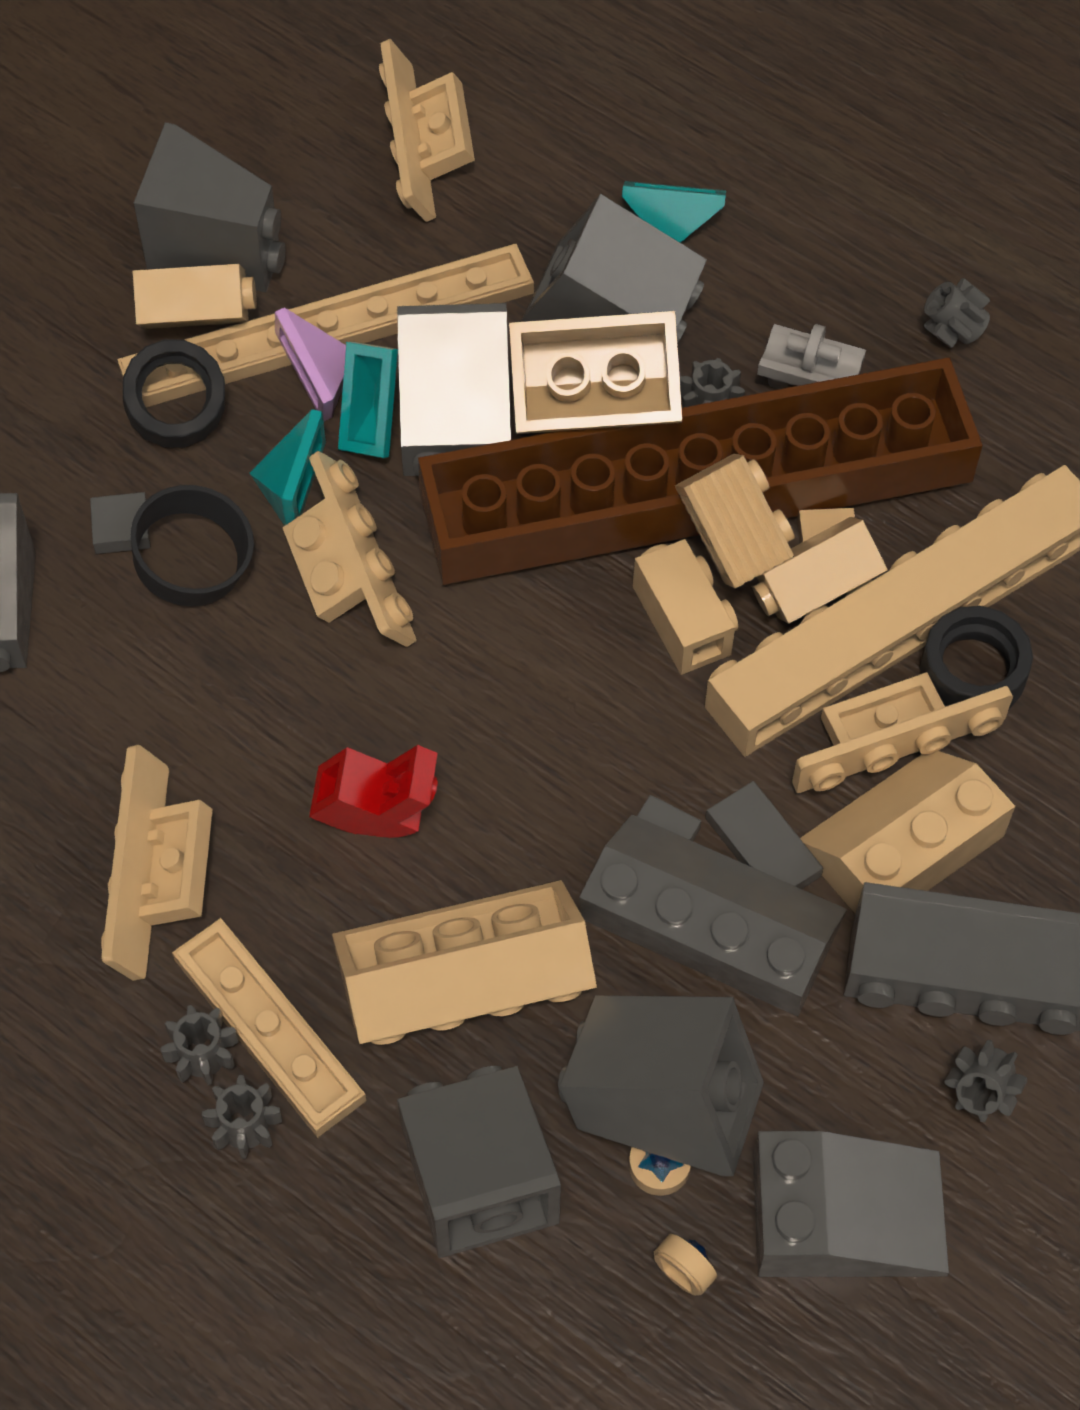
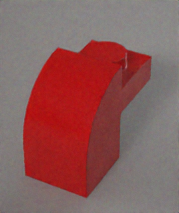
(372, 795)

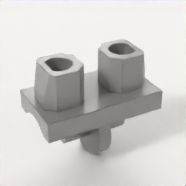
(805, 358)

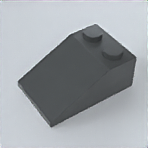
(847, 1207)

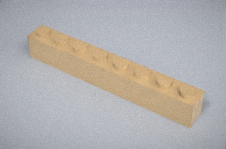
(892, 615)

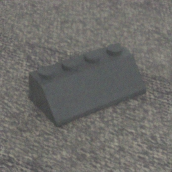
(711, 913)
(965, 957)

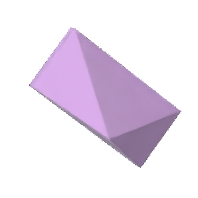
(315, 357)

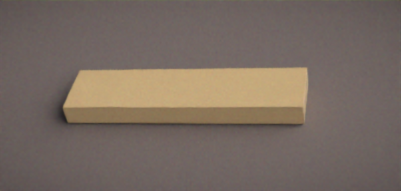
(270, 1027)

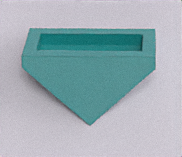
(673, 208)
(367, 399)
(286, 471)

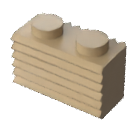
(736, 519)

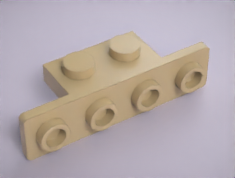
(427, 128)
(341, 556)
(893, 723)
(155, 863)

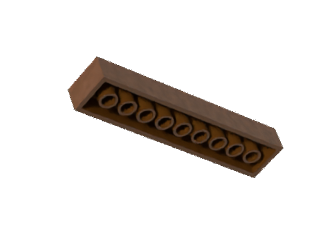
(616, 489)

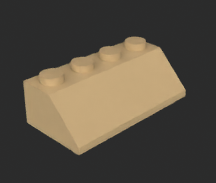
(464, 962)

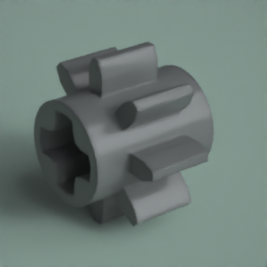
(957, 312)
(710, 383)
(196, 1029)
(986, 1081)
(244, 1100)

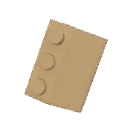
(595, 372)
(911, 827)

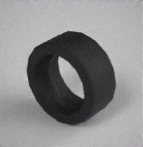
(173, 352)
(982, 625)

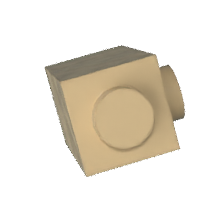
(193, 296)
(820, 571)
(684, 605)

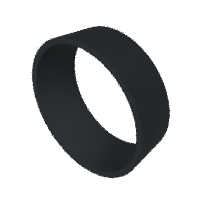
(197, 501)

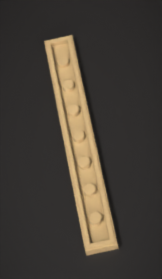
(351, 316)

